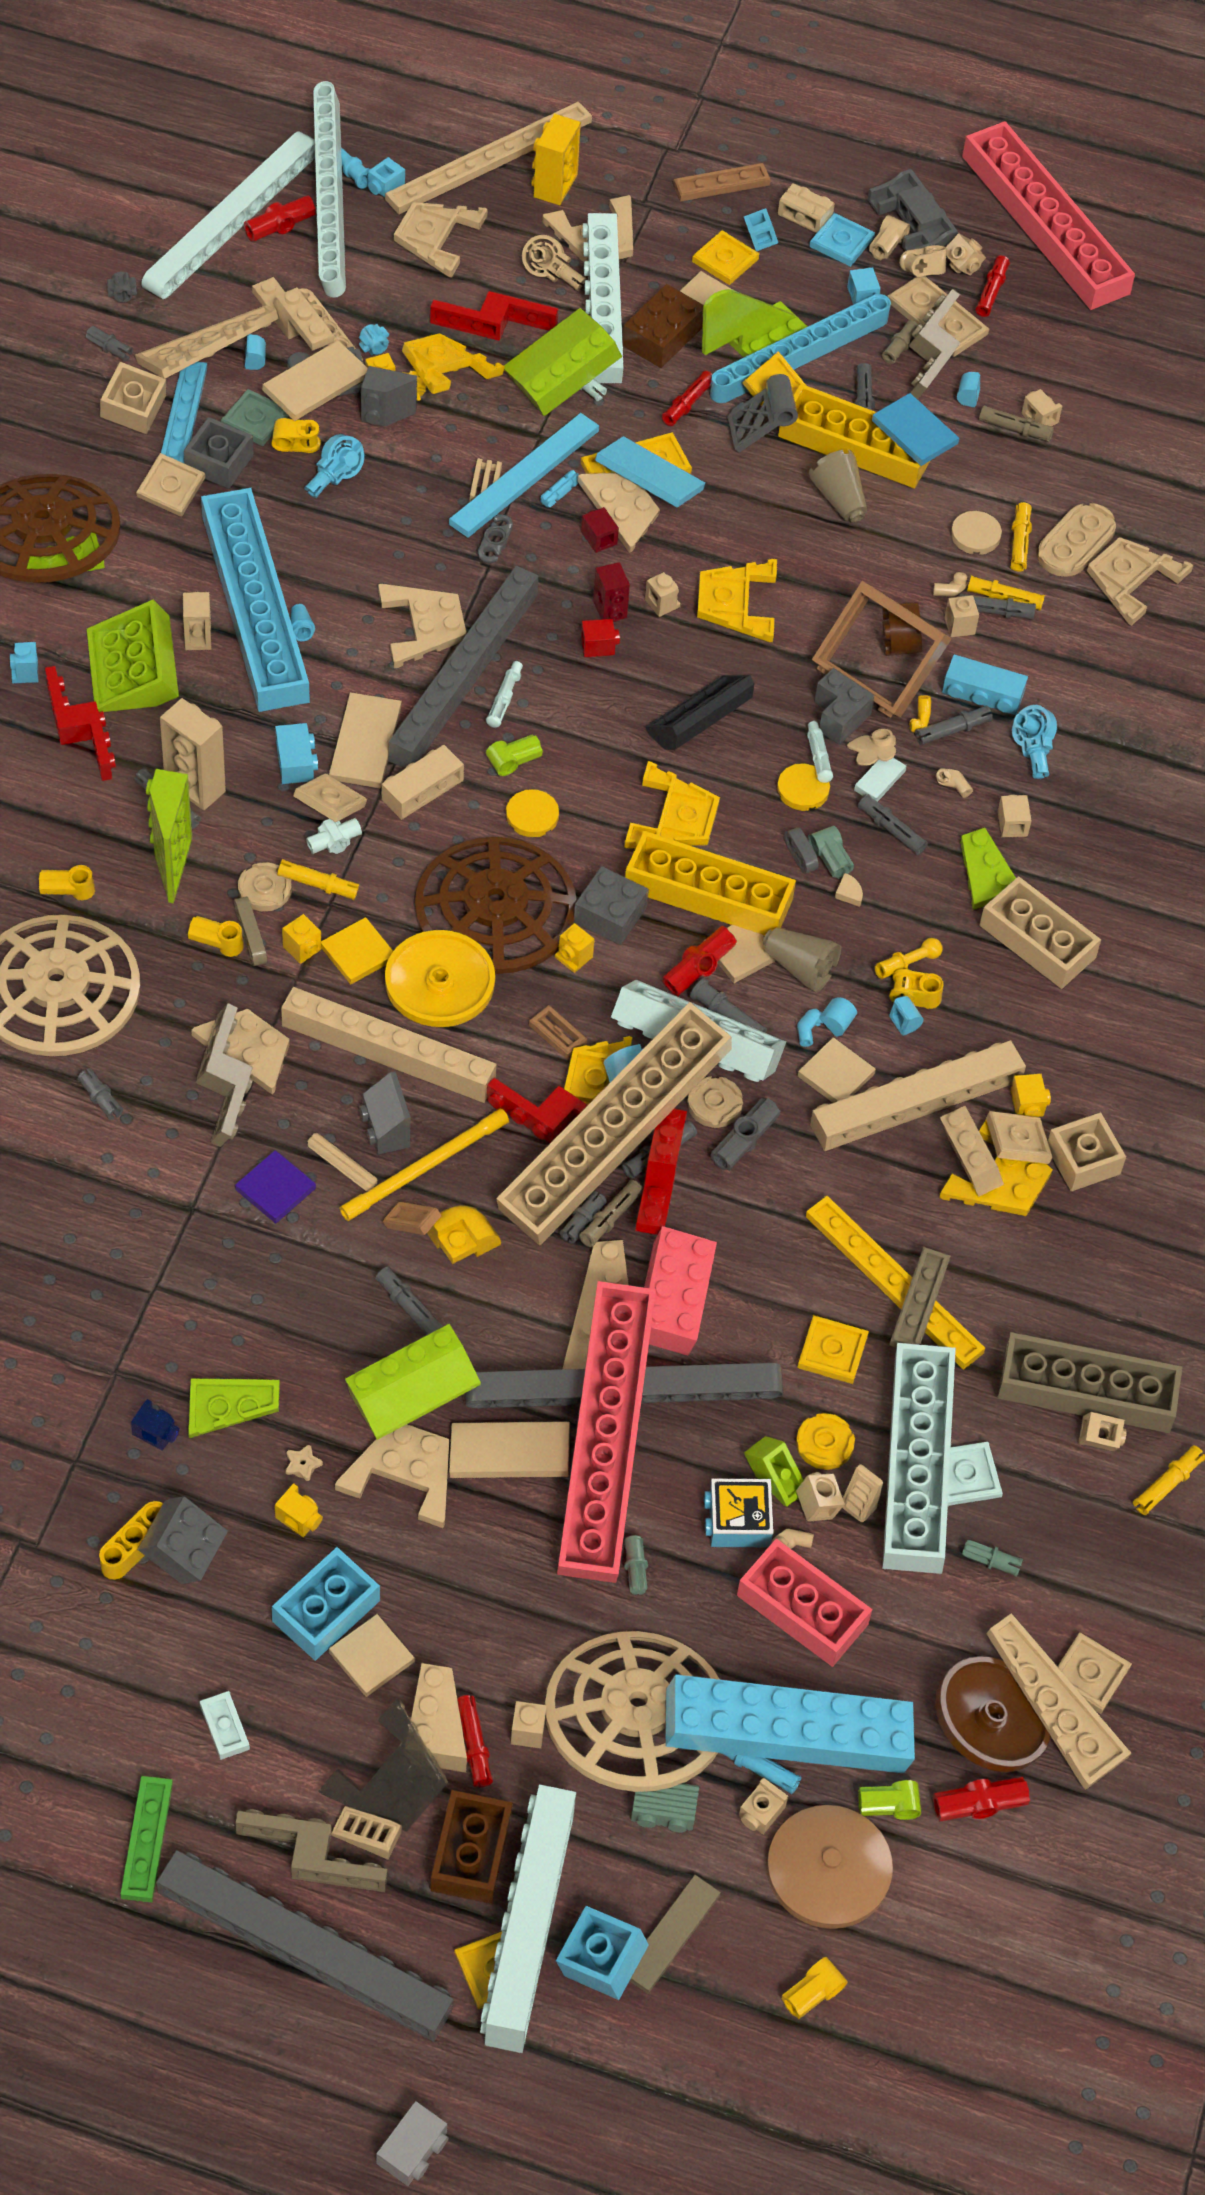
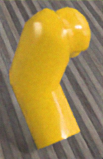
(924, 713)

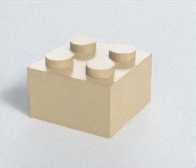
(133, 398)
(1086, 1151)

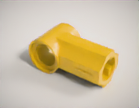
(68, 882)
(225, 935)
(820, 1983)

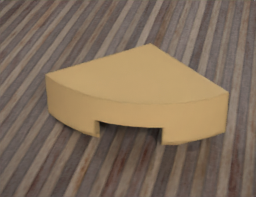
(849, 891)

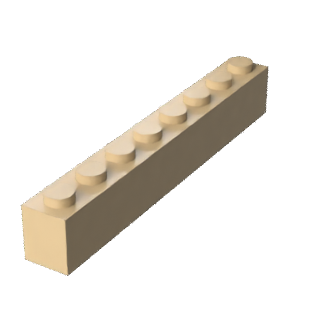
(388, 1044)
(916, 1095)

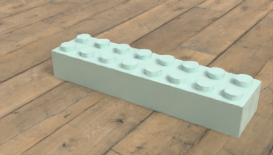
(919, 1458)
(527, 1918)

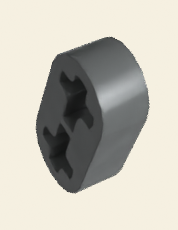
(801, 850)

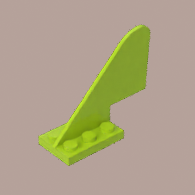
(745, 323)

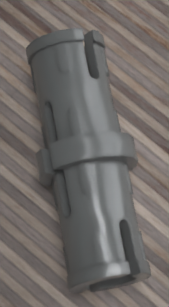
(100, 1094)
(583, 1217)

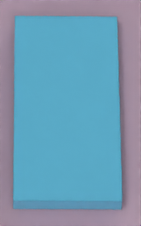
(650, 471)

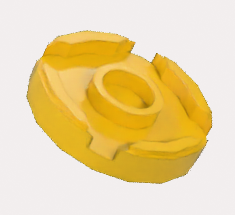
(801, 787)
(532, 813)
(825, 1441)

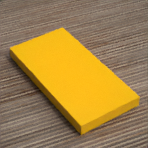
(664, 446)

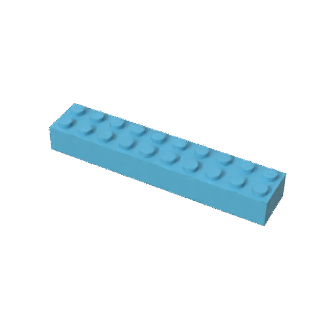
(255, 600)

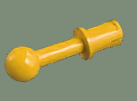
(930, 948)

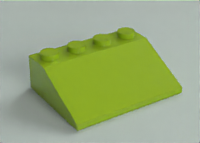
(563, 361)
(133, 659)
(170, 825)

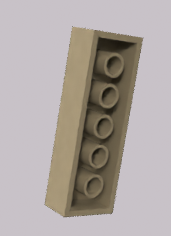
(1089, 1381)

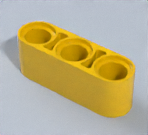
(119, 1546)

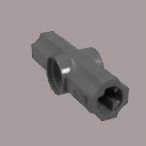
(753, 1123)

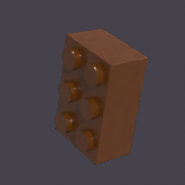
(663, 326)
(471, 1847)

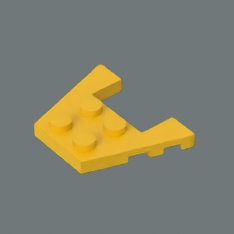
(439, 355)
(726, 595)
(686, 813)
(1021, 1186)

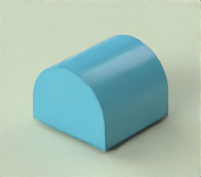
(255, 352)
(969, 389)
(838, 1015)
(905, 1015)

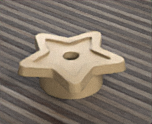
(303, 1471)

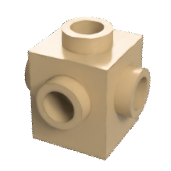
(964, 254)

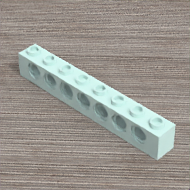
(604, 283)

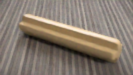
(342, 1162)

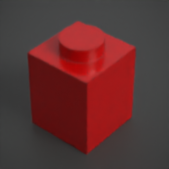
(599, 638)

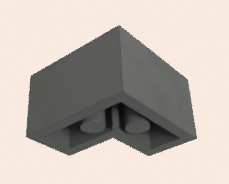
(844, 704)

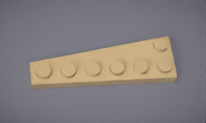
(1070, 1720)

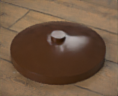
(989, 1716)

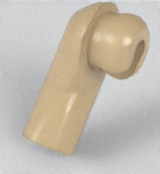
(953, 588)
(954, 779)
(794, 1537)

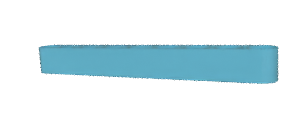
(804, 345)

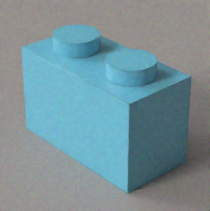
(295, 753)

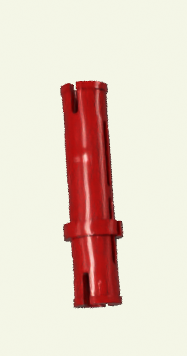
(995, 279)
(682, 404)
(476, 1752)

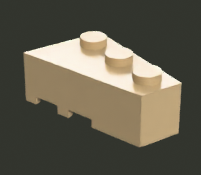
(438, 1717)

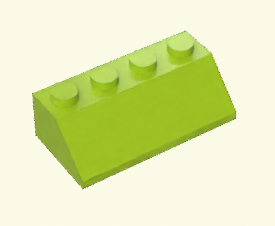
(412, 1381)

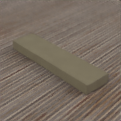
(920, 1298)
(674, 1932)

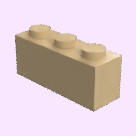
(422, 781)
(972, 1151)

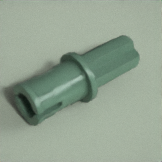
(992, 1557)
(636, 1564)

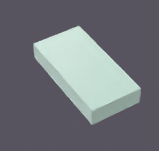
(880, 778)

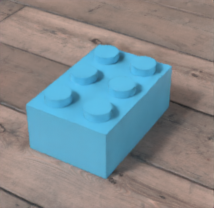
(326, 1603)

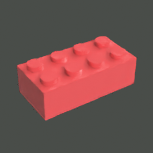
(681, 1276)
(804, 1602)

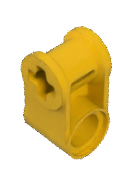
(293, 436)
(918, 988)

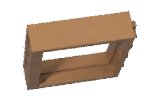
(846, 621)

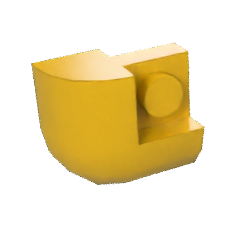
(463, 1232)

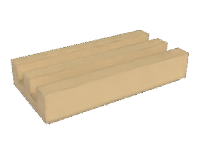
(488, 467)

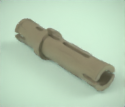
(1027, 427)
(593, 1232)

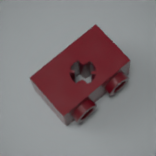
(611, 592)

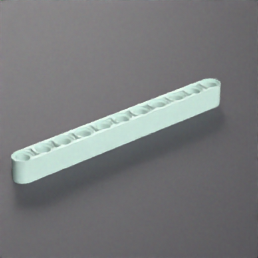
(329, 189)
(229, 216)

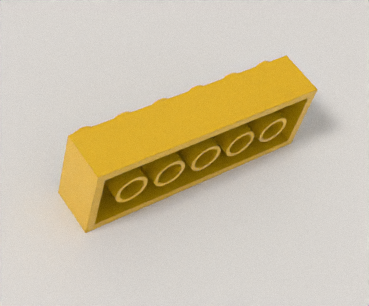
(836, 425)
(710, 884)

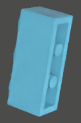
(985, 684)

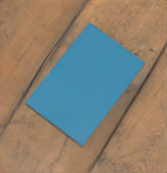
(915, 429)

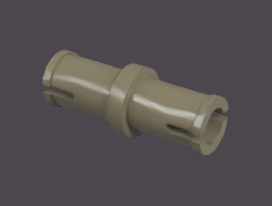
(899, 343)

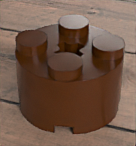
(901, 635)

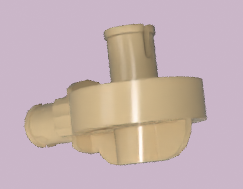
(549, 260)

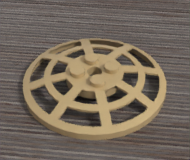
(66, 991)
(621, 1714)

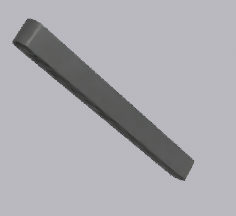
(660, 1385)

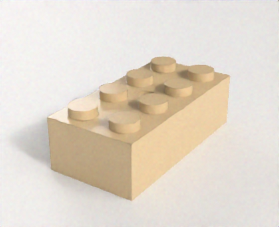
(194, 747)
(1040, 932)

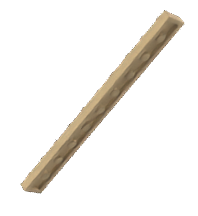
(477, 162)

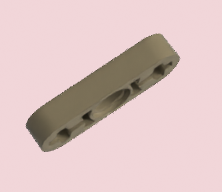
(250, 931)

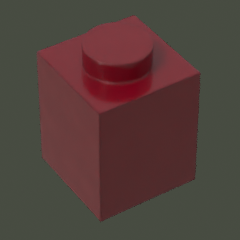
(599, 529)

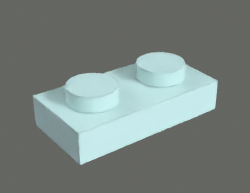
(224, 1725)

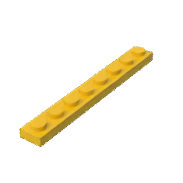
(890, 1277)

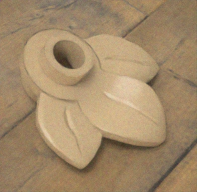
(875, 747)

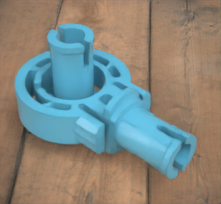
(336, 463)
(1039, 739)

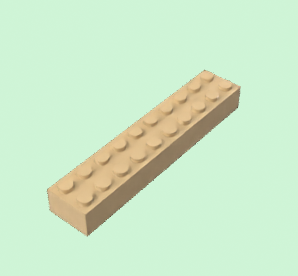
(614, 1123)

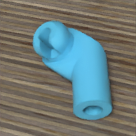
(805, 1026)

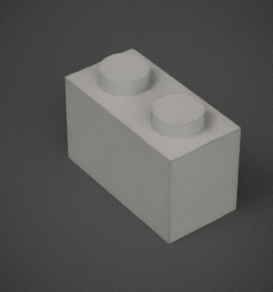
(412, 2144)

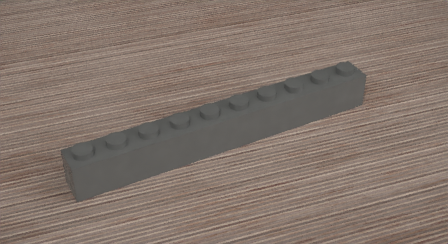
(463, 668)
(306, 1945)

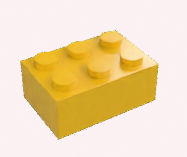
(556, 159)

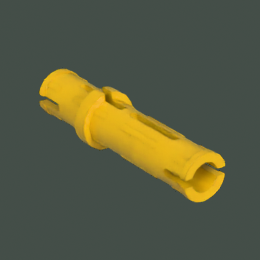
(1021, 529)
(1003, 592)
(317, 879)
(1178, 1471)

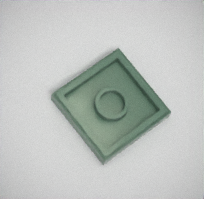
(254, 416)

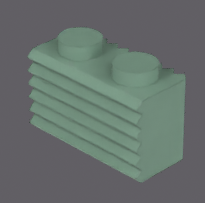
(667, 1807)

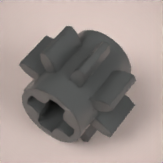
(122, 287)

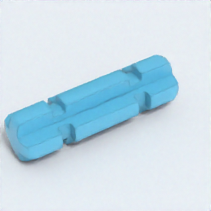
(559, 489)

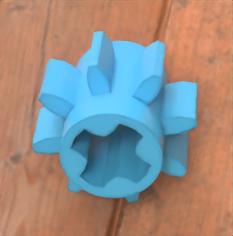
(374, 339)

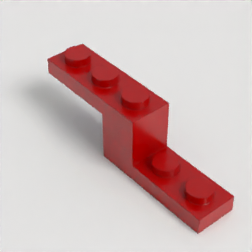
(493, 316)
(80, 723)
(547, 1119)
(661, 1173)

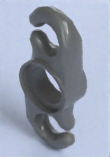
(496, 547)

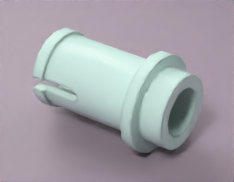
(591, 389)

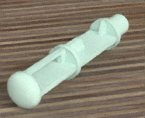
(504, 695)
(819, 753)

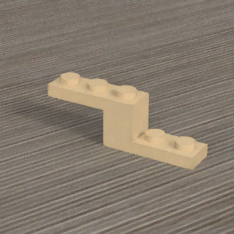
(294, 313)

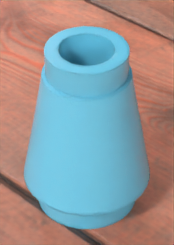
(302, 623)

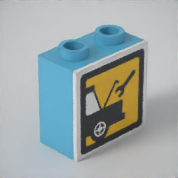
(739, 1513)

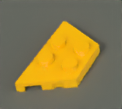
(587, 1071)

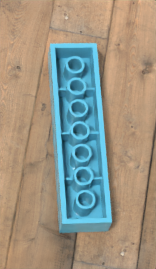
(789, 1724)

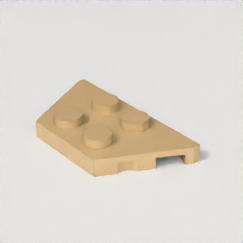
(625, 502)
(254, 1044)

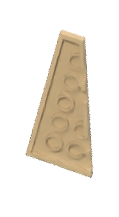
(189, 349)
(605, 1265)

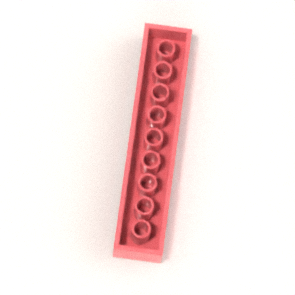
(1048, 215)
(606, 1432)

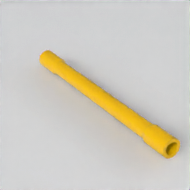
(365, 1201)

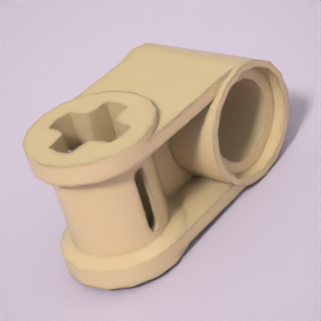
(924, 261)

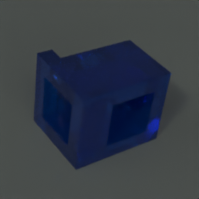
(154, 1426)

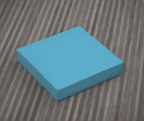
(842, 239)

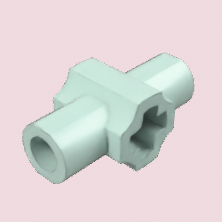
(333, 836)

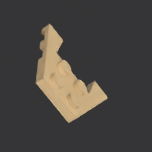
(427, 228)
(574, 235)
(1125, 567)
(434, 618)
(408, 1458)

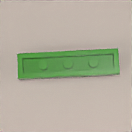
(146, 1839)

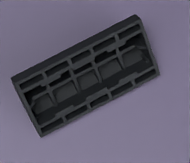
(701, 710)

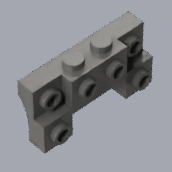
(915, 207)

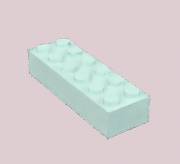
(652, 1009)

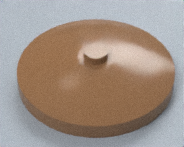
(829, 1866)

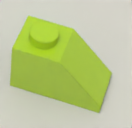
(773, 1461)

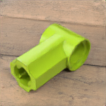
(508, 756)
(899, 1799)

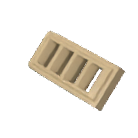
(862, 1493)
(372, 1845)

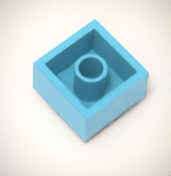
(602, 1952)

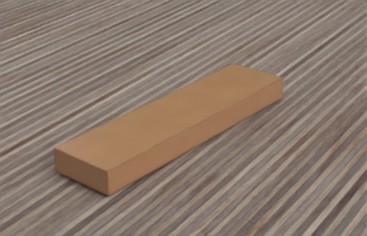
(721, 182)

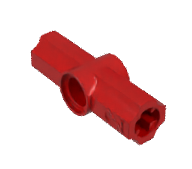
(279, 218)
(699, 961)
(981, 1799)

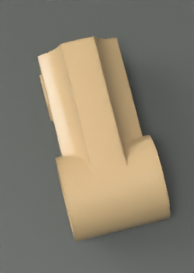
(890, 234)

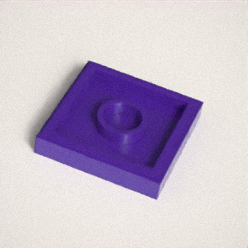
(275, 1186)

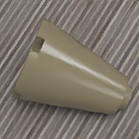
(841, 484)
(803, 955)

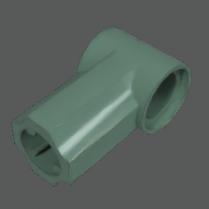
(828, 845)

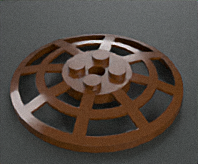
(59, 522)
(503, 912)

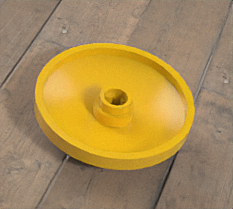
(440, 978)

